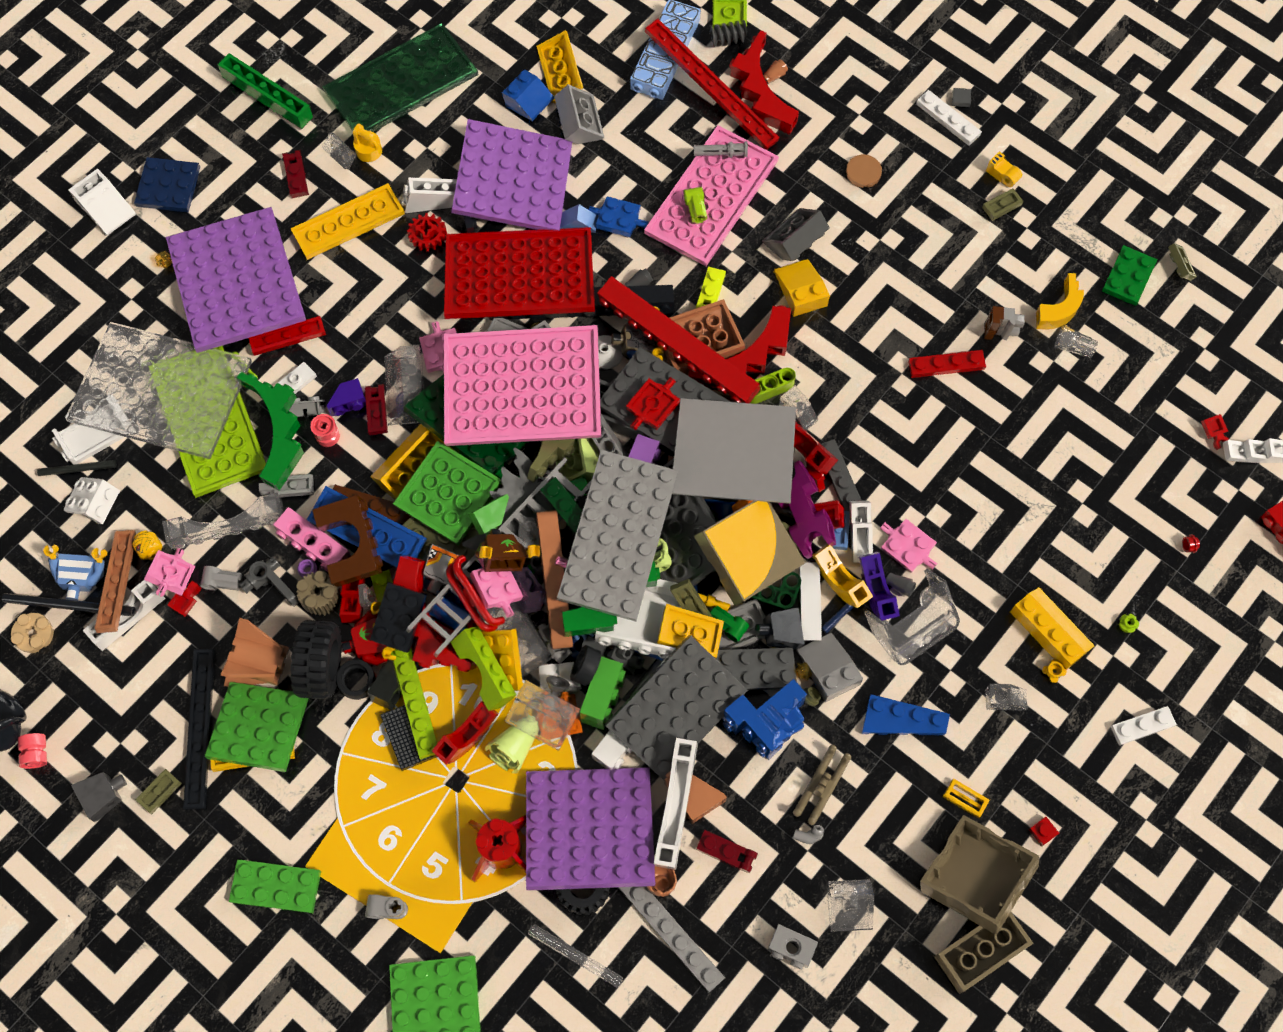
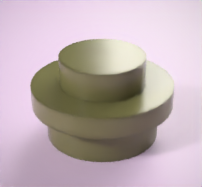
(812, 697)

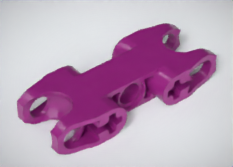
(808, 521)

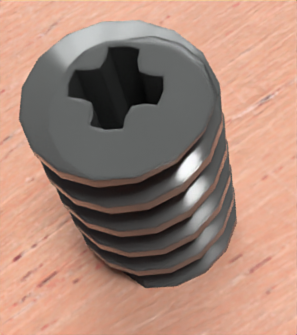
(728, 32)

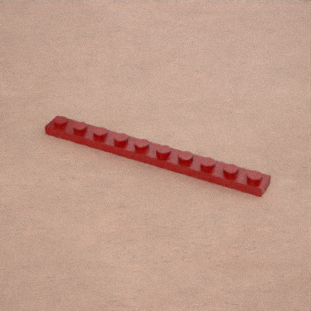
(712, 84)

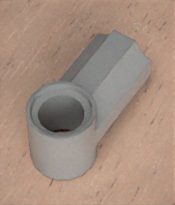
(215, 578)

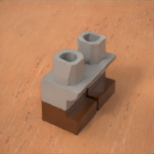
(1003, 322)

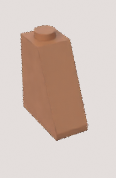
(702, 798)

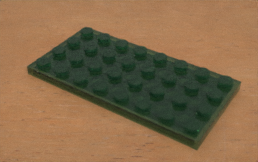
(401, 80)

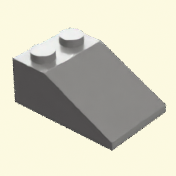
(830, 667)

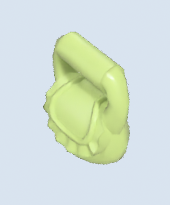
(662, 558)

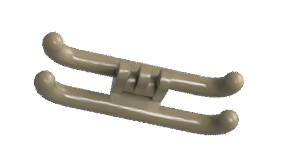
(822, 785)

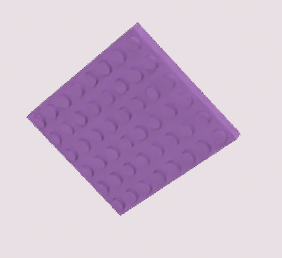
(235, 279)

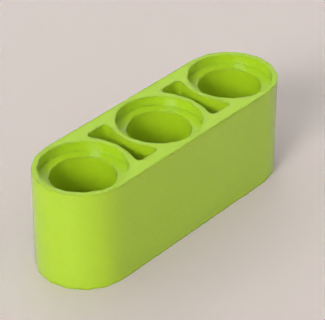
(777, 381)

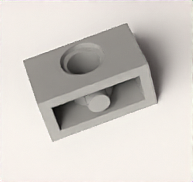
(805, 947)

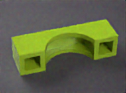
(495, 688)

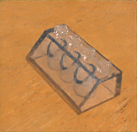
(403, 382)

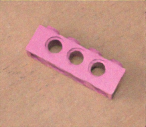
(291, 520)

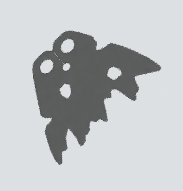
(518, 491)

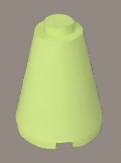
(510, 748)

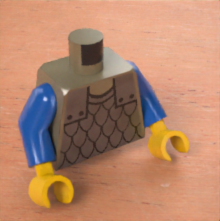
(632, 339)

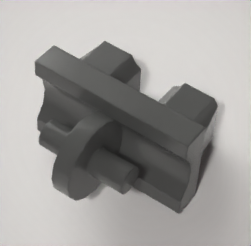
(629, 658)

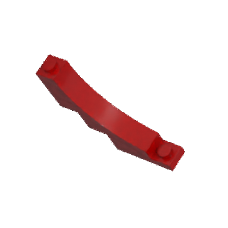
(771, 341)

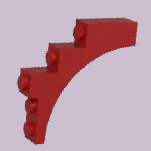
(755, 89)
(410, 575)

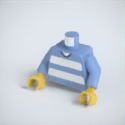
(76, 572)

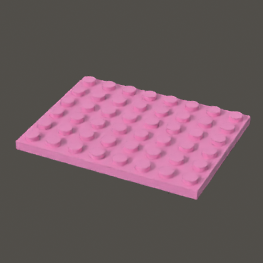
(521, 385)

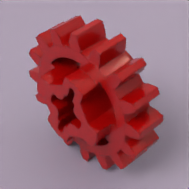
(435, 233)

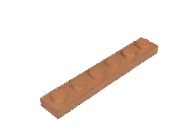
(115, 582)

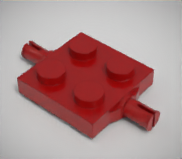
(653, 403)

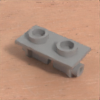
(313, 407)
(557, 654)

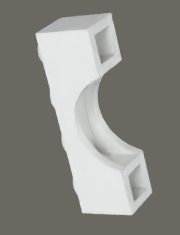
(143, 598)

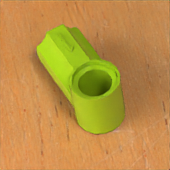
(695, 201)

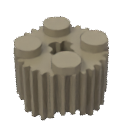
(312, 585)

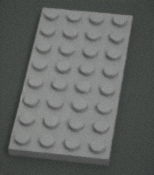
(617, 535)

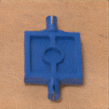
(618, 216)

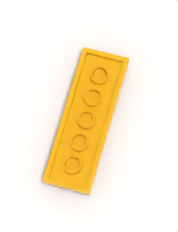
(347, 221)

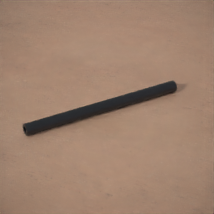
(60, 603)

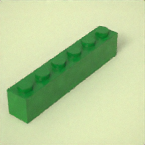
(265, 91)

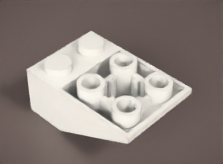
(102, 202)

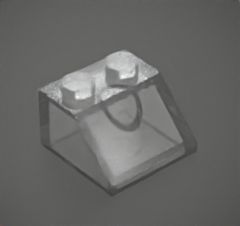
(850, 905)

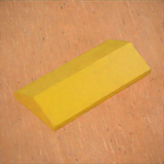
(559, 63)

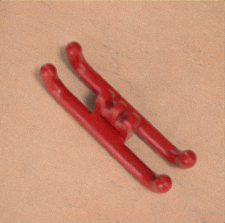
(470, 597)

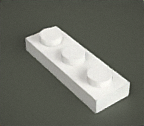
(1143, 725)

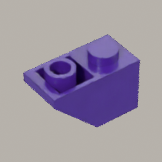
(346, 398)

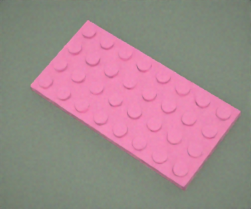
(727, 190)

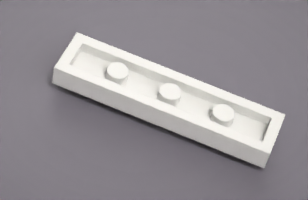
(948, 117)

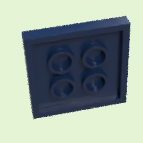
(167, 184)

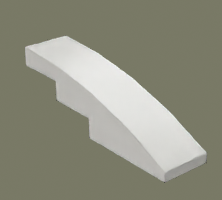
(1254, 451)
(810, 601)

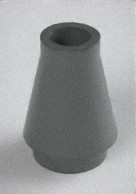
(641, 278)
(901, 584)

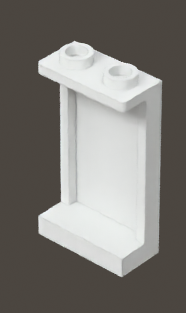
(82, 442)

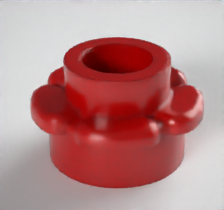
(1190, 543)

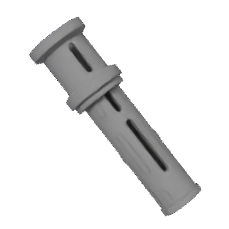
(731, 149)

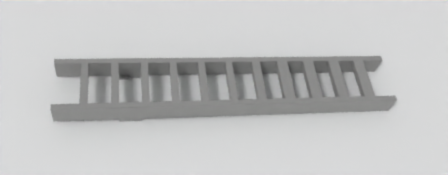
(536, 507)

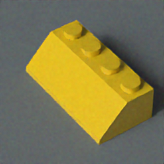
(404, 461)
(1051, 628)

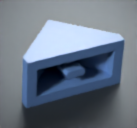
(578, 218)

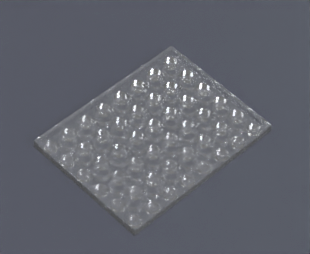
(158, 390)

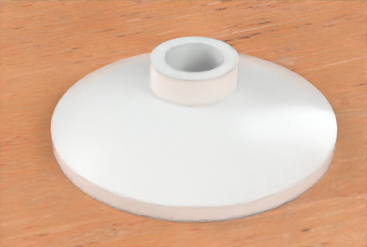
(611, 357)

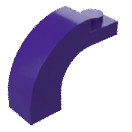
(883, 601)

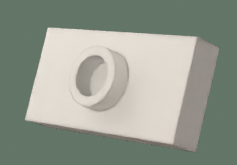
(299, 377)

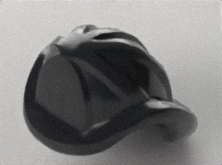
(11, 717)

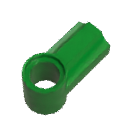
(733, 626)

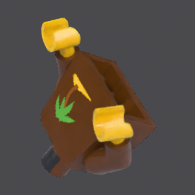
(504, 552)

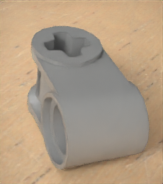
(382, 907)

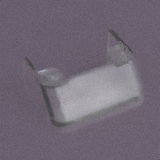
(922, 627)

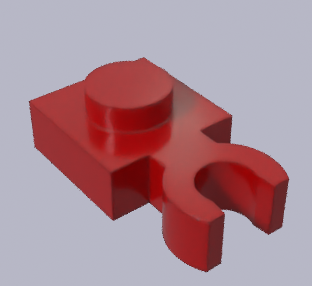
(1214, 428)

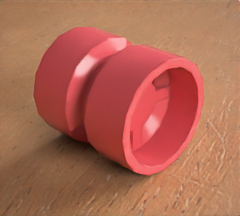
(325, 430)
(32, 751)

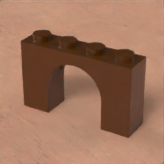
(365, 560)

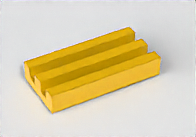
(950, 789)

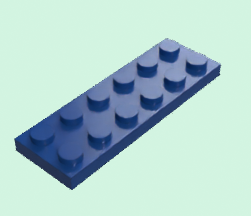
(391, 537)

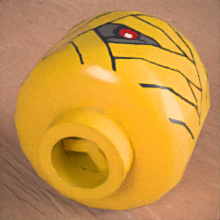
(146, 545)

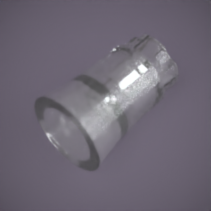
(1075, 342)

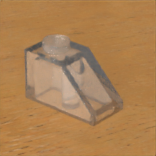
(804, 412)

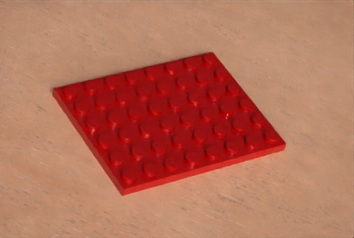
(518, 273)

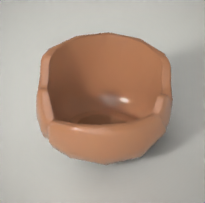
(664, 882)

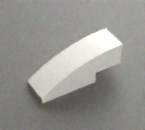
(860, 529)

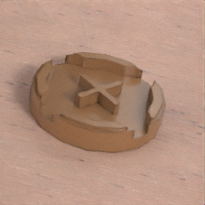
(863, 171)

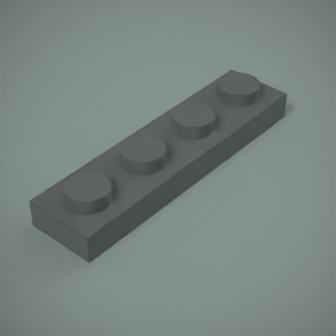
(841, 478)

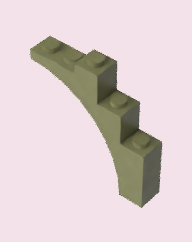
(550, 452)

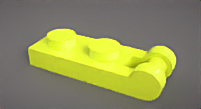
(711, 286)

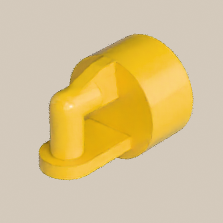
(366, 144)

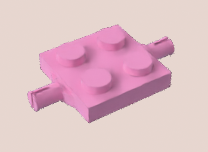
(433, 348)
(908, 545)
(169, 572)
(496, 588)

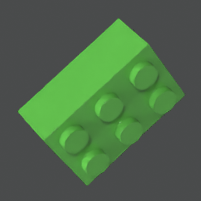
(602, 693)

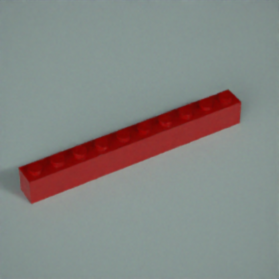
(678, 341)

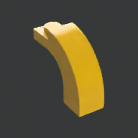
(1059, 314)
(839, 579)

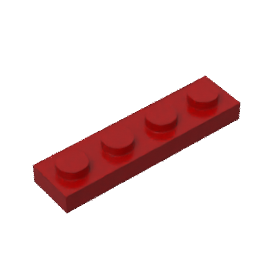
(287, 336)
(947, 363)

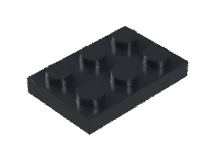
(397, 611)

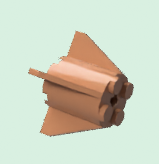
(254, 657)

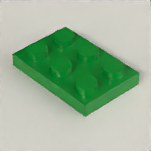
(1129, 275)

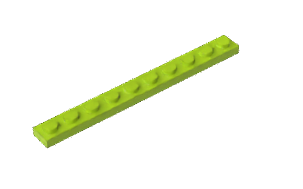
(410, 685)

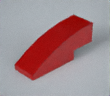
(350, 607)

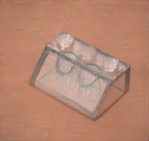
(542, 715)

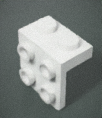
(92, 499)

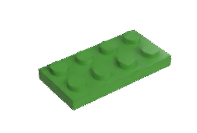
(275, 886)

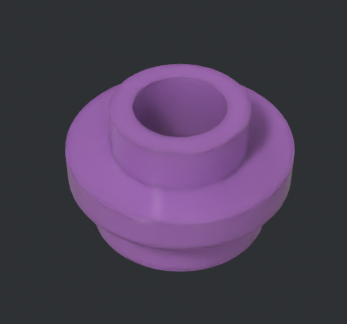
(304, 564)

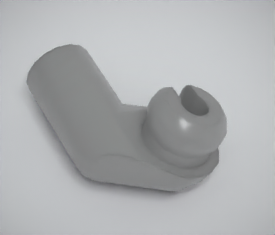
(811, 836)

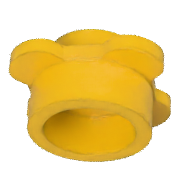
(1060, 670)

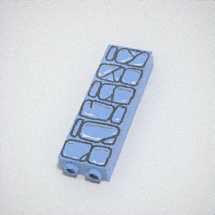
(655, 66)

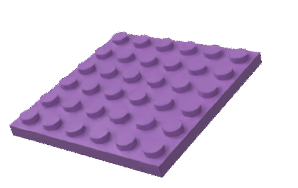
(512, 176)
(589, 829)

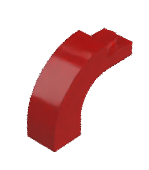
(459, 742)

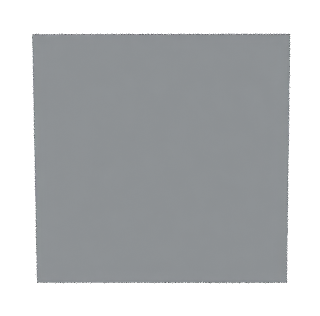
(734, 450)

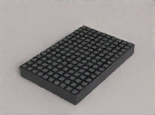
(402, 738)

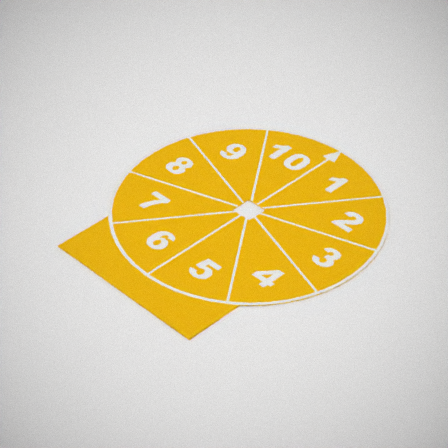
(409, 830)

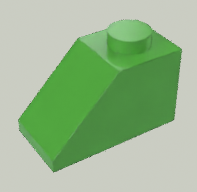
(489, 515)

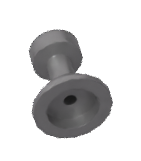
(557, 684)

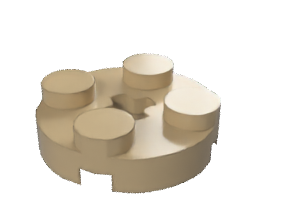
(24, 624)

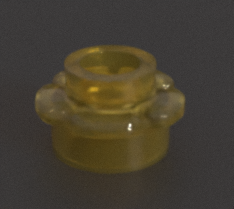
(163, 259)
(803, 671)

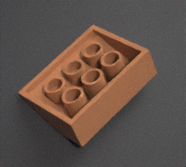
(713, 327)

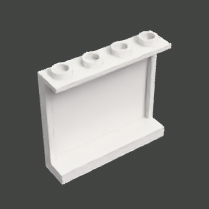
(644, 632)

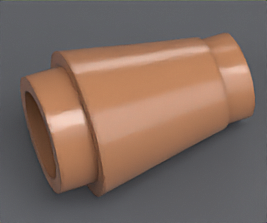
(775, 71)

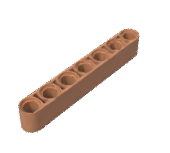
(552, 574)

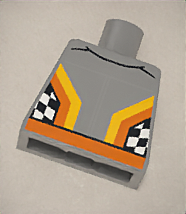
(436, 568)

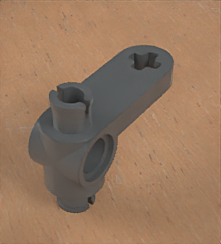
(253, 581)

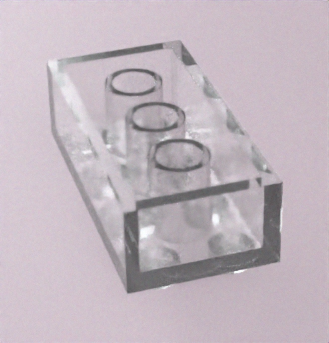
(531, 646)

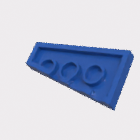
(896, 717)

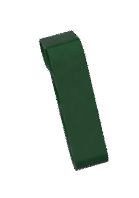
(783, 588)

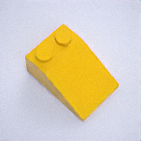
(802, 287)

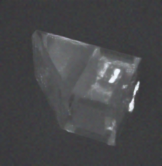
(1005, 697)

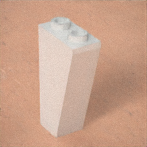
(428, 194)

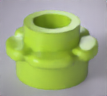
(1124, 623)

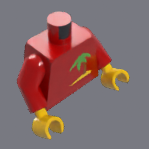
(366, 649)

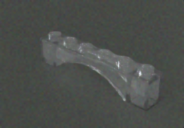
(184, 532)

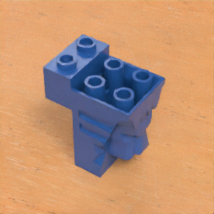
(770, 723)

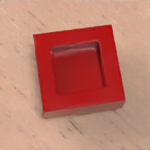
(1044, 831)

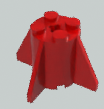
(491, 853)

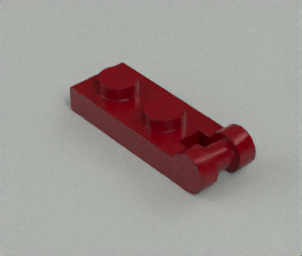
(295, 174)
(376, 410)
(726, 851)

